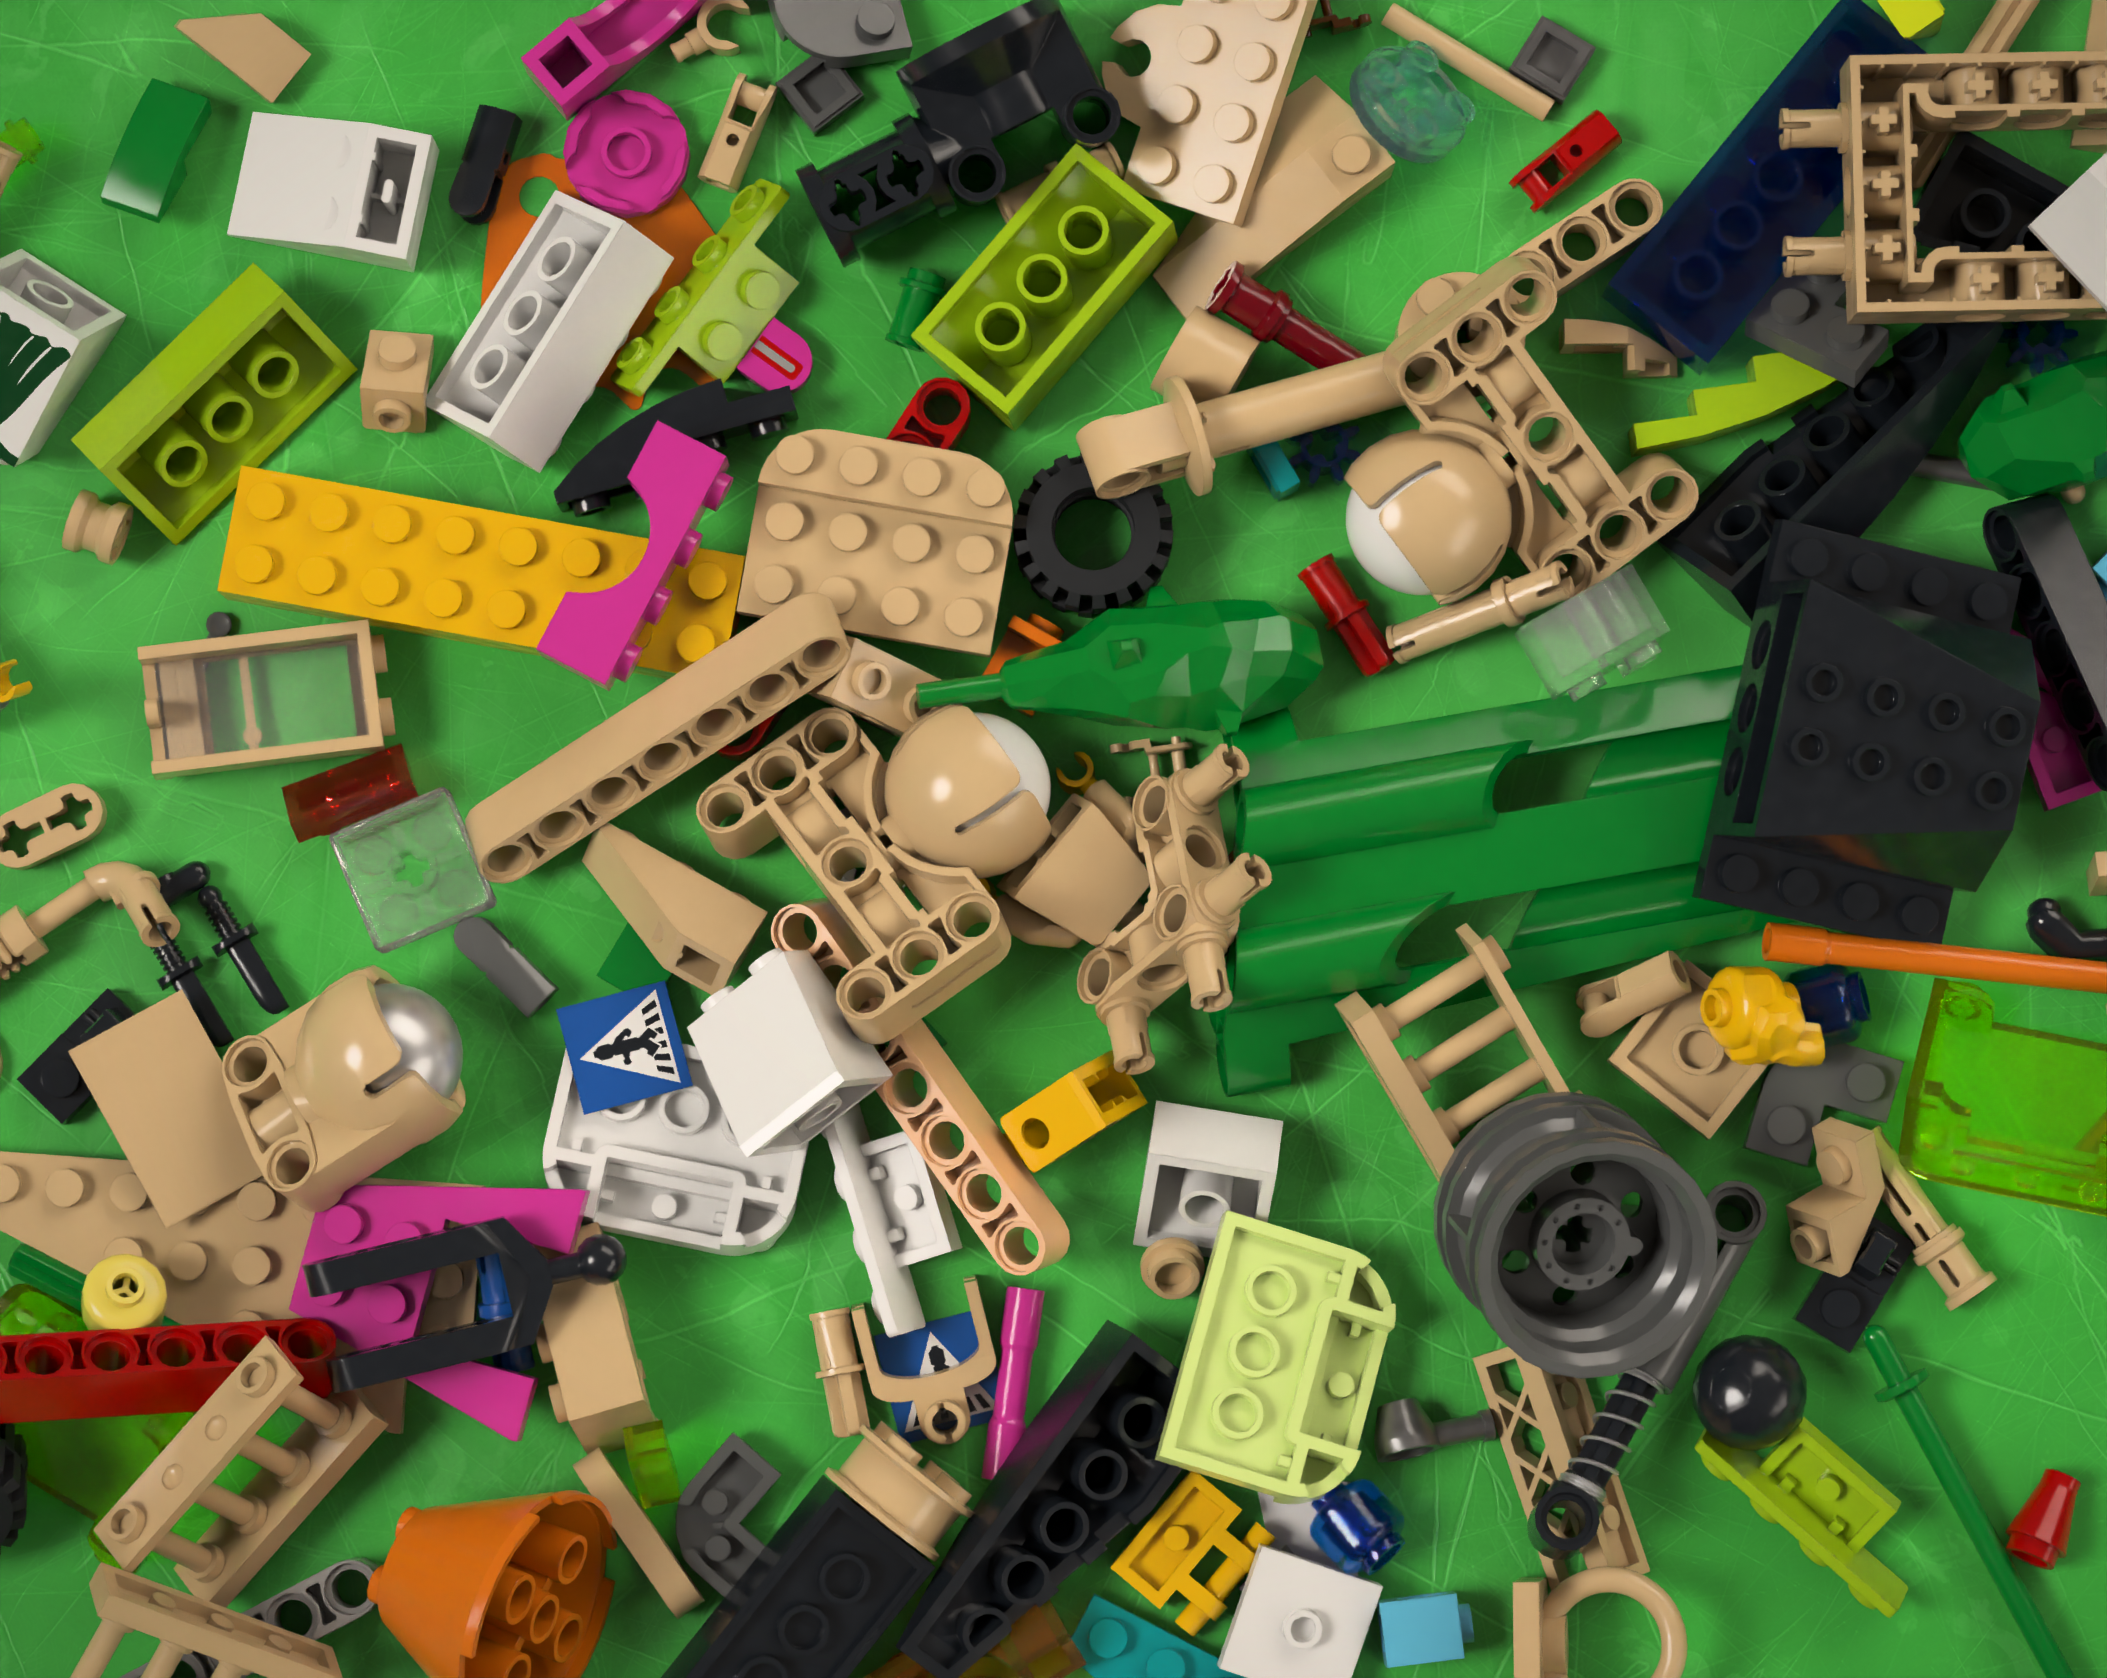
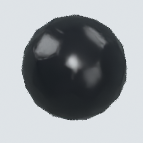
(1749, 1392)

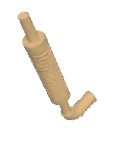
(117, 881)

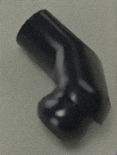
(2059, 937)

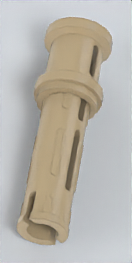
(1936, 1243)

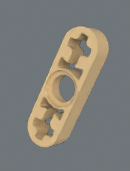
(639, 1533)

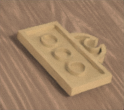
(1207, 97)

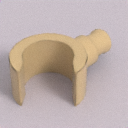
(700, 40)

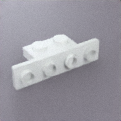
(895, 1212)

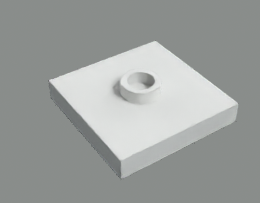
(1298, 1619)

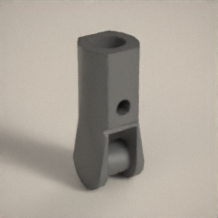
(504, 965)

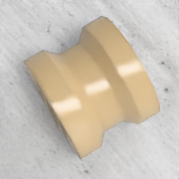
(97, 527)

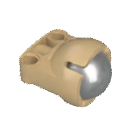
(345, 1085)

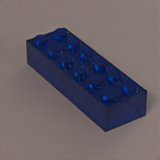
(1726, 230)

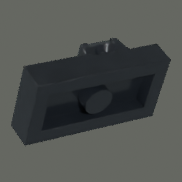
(54, 1076)
(1844, 1305)

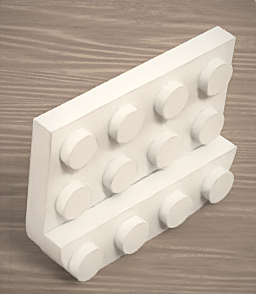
(671, 1169)

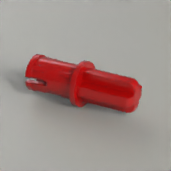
(1347, 615)

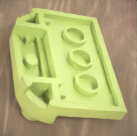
(1278, 1362)

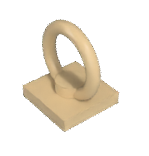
(1542, 1622)

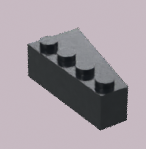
(1982, 200)

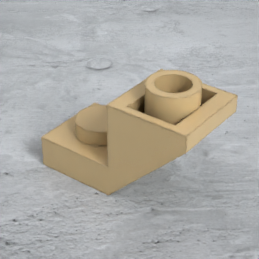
(1835, 1216)

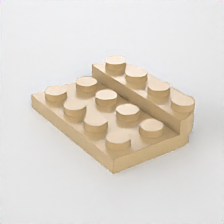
(888, 531)

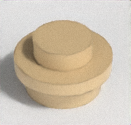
(1172, 1267)

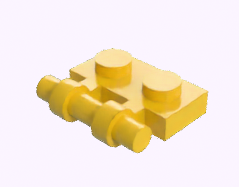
(1176, 1541)

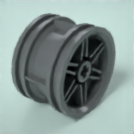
(1611, 1318)

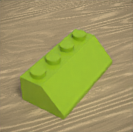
(1046, 286)
(214, 403)

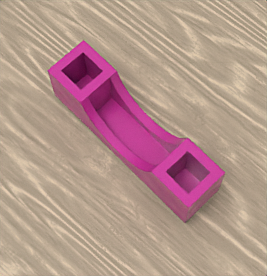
(600, 47)
(599, 630)

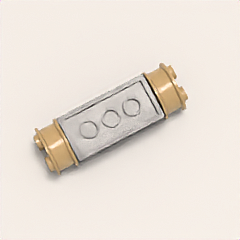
(832, 1569)

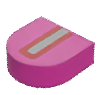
(778, 359)

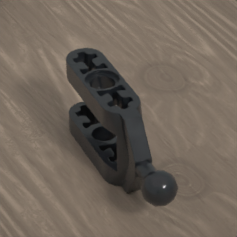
(528, 1283)

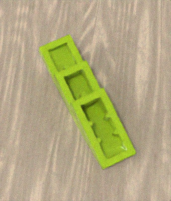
(1773, 387)

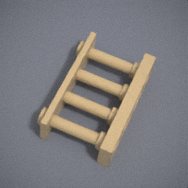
(1410, 1077)
(270, 1505)
(190, 1625)

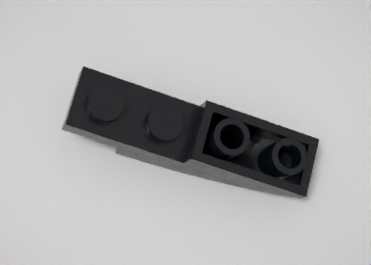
(698, 413)

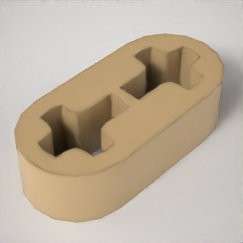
(54, 840)

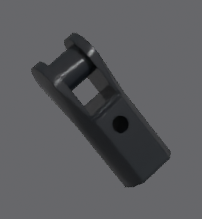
(484, 164)

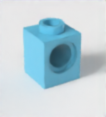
(1423, 1628)

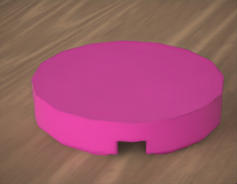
(626, 153)

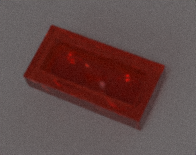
(349, 793)

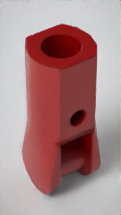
(1572, 155)

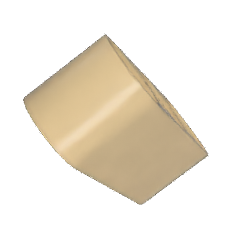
(1602, 226)

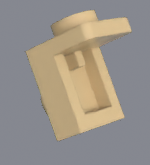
(396, 381)

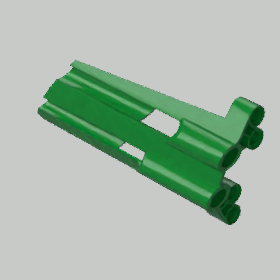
(1402, 821)

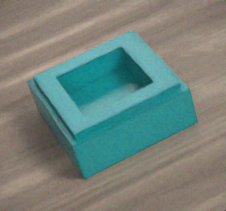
(1275, 470)

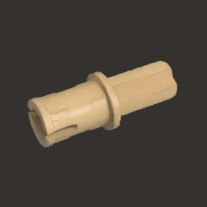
(840, 1371)

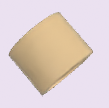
(1207, 356)

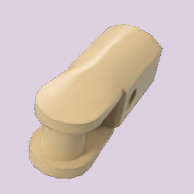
(733, 141)
(1632, 993)

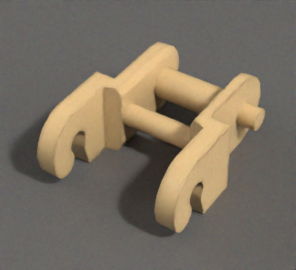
(1176, 749)

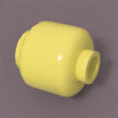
(123, 1294)

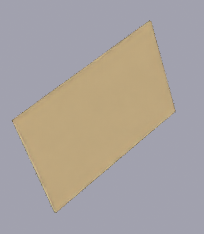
(168, 1107)

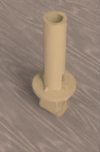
(1186, 437)

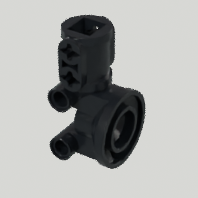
(963, 101)

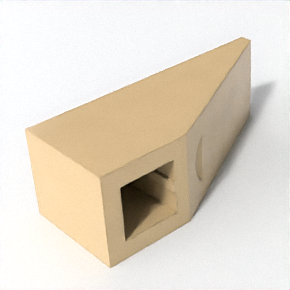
(678, 914)

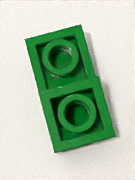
(153, 150)

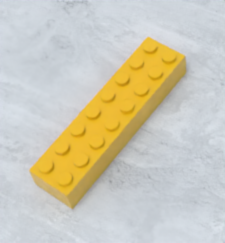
(453, 568)

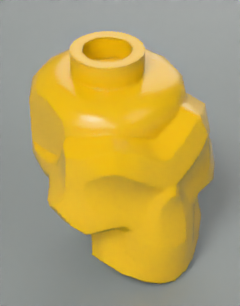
(1760, 1019)

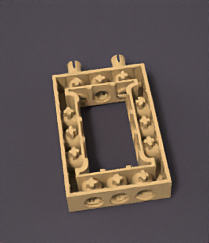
(1874, 129)

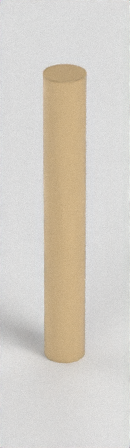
(1469, 62)

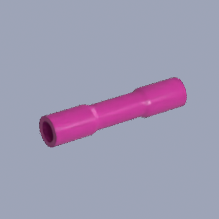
(1018, 1342)

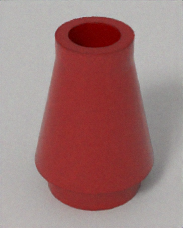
(2044, 1522)

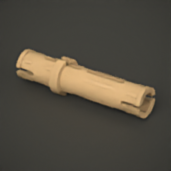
(1503, 603)

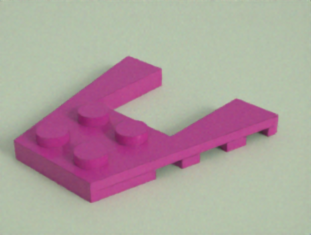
(397, 1306)

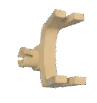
(938, 1388)

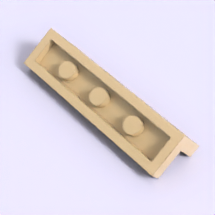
(1563, 1414)

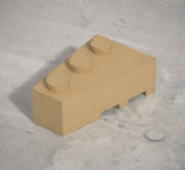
(593, 1359)

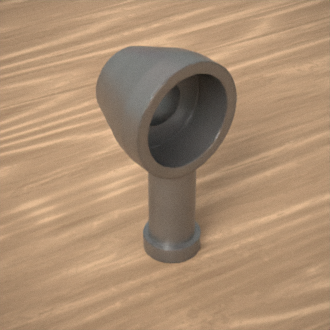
(1407, 1431)

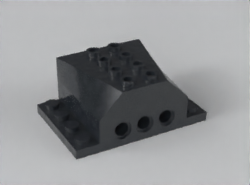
(1870, 738)

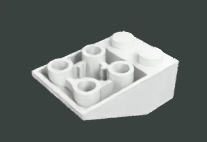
(335, 188)

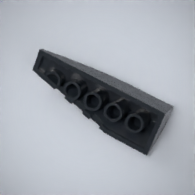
(1834, 464)
(1053, 1503)

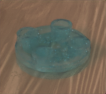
(1409, 102)

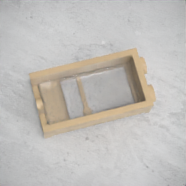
(265, 698)

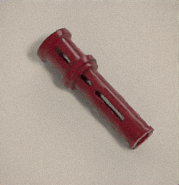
(1273, 318)

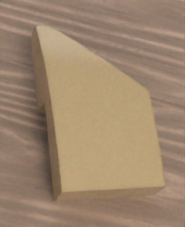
(248, 48)
(1640, 354)

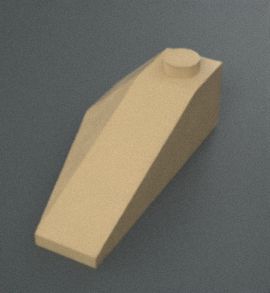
(1310, 176)

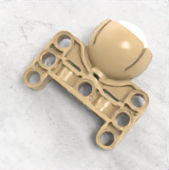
(1441, 501)
(947, 809)

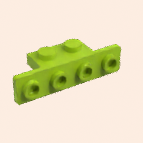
(719, 302)
(1821, 1501)

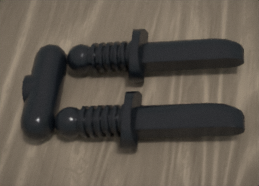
(235, 942)

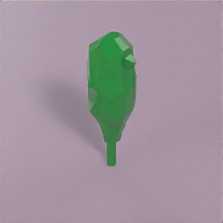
(2041, 431)
(1158, 667)

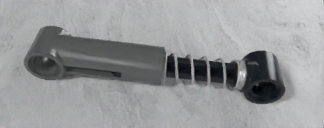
(1584, 1483)

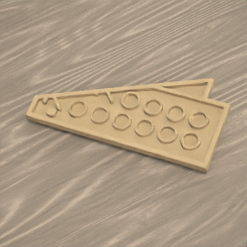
(218, 1264)

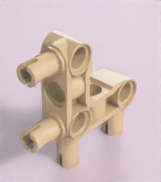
(1188, 910)

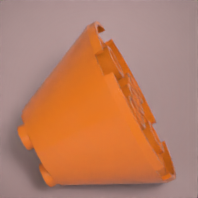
(499, 1585)

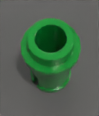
(917, 300)

